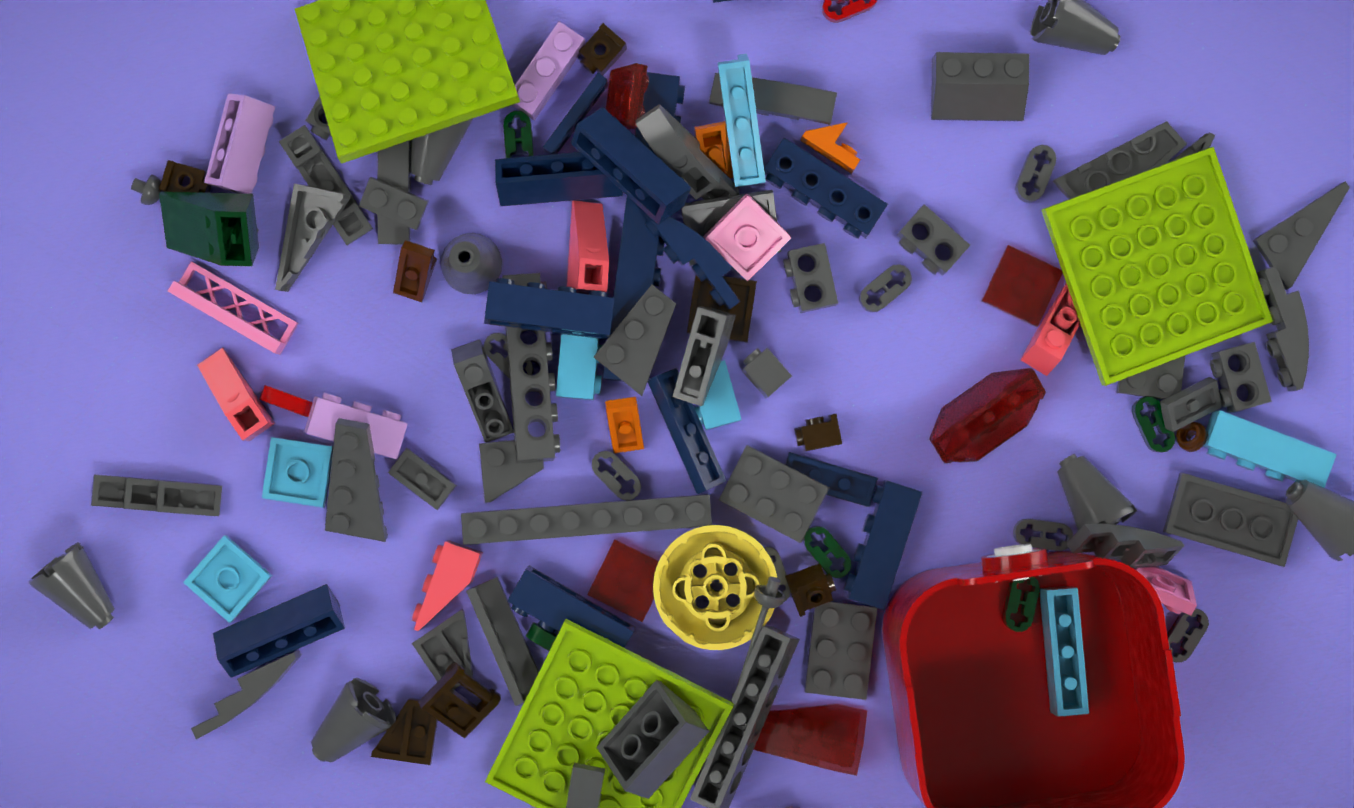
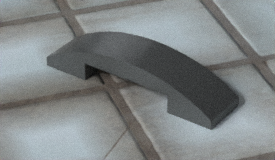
(321, 174)

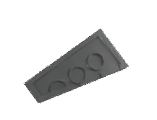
(1127, 160)
(353, 487)

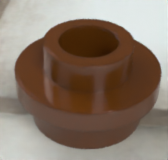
(1187, 432)

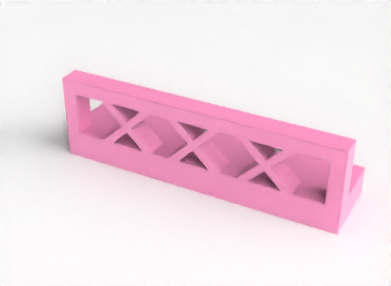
(226, 317)

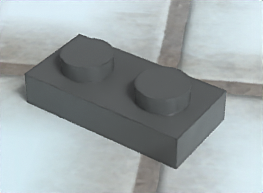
(393, 203)
(1190, 404)
(422, 479)

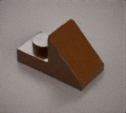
(414, 271)

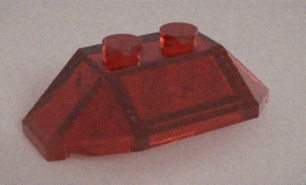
(986, 415)

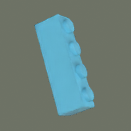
(1267, 450)
(1064, 651)

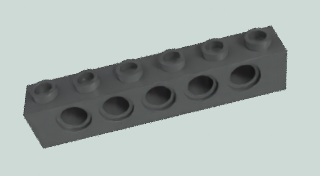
(527, 447)
(744, 724)

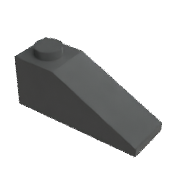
(703, 354)

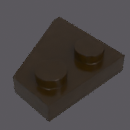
(409, 737)

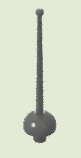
(149, 190)
(768, 597)

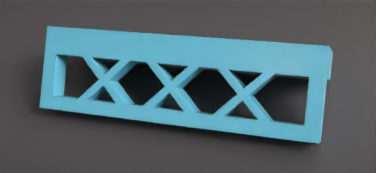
(741, 121)

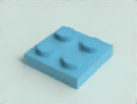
(297, 472)
(227, 579)

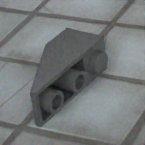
(482, 390)

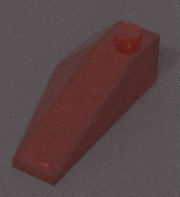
(816, 736)

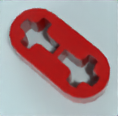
(847, 11)
(286, 401)

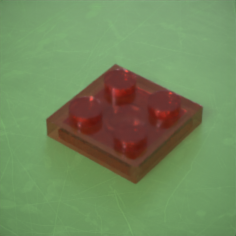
(627, 93)
(1022, 286)
(625, 581)

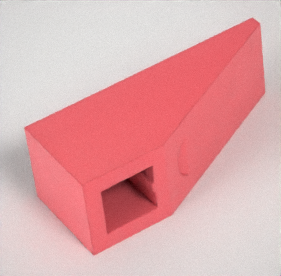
(587, 248)
(1053, 334)
(235, 396)
(452, 574)

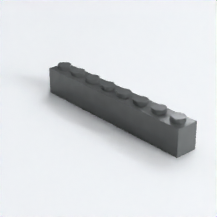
(586, 519)

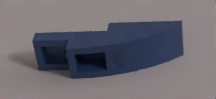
(687, 245)

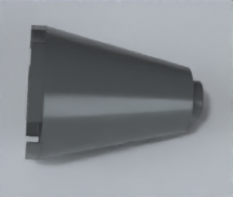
(1074, 26)
(434, 151)
(482, 267)
(1091, 494)
(1325, 516)
(75, 587)
(352, 721)

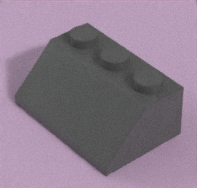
(979, 86)
(652, 740)

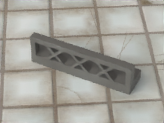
(504, 638)

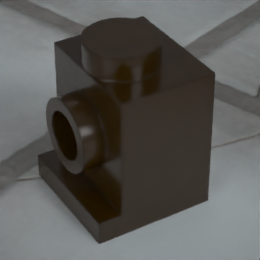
(614, 49)
(174, 176)
(818, 433)
(810, 588)

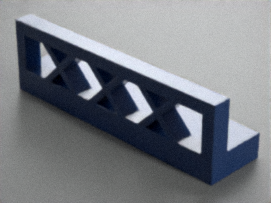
(687, 433)

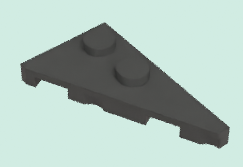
(308, 222)
(1294, 239)

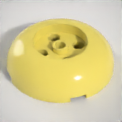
(678, 587)

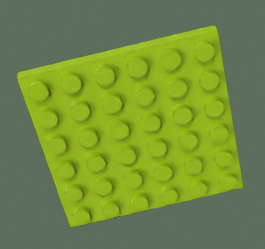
(402, 68)
(1157, 266)
(571, 709)

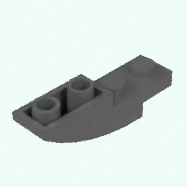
(683, 155)
(1291, 339)

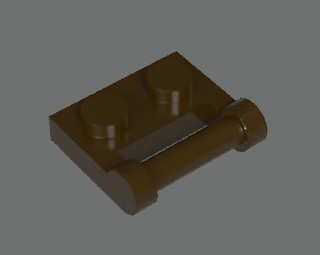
(453, 708)

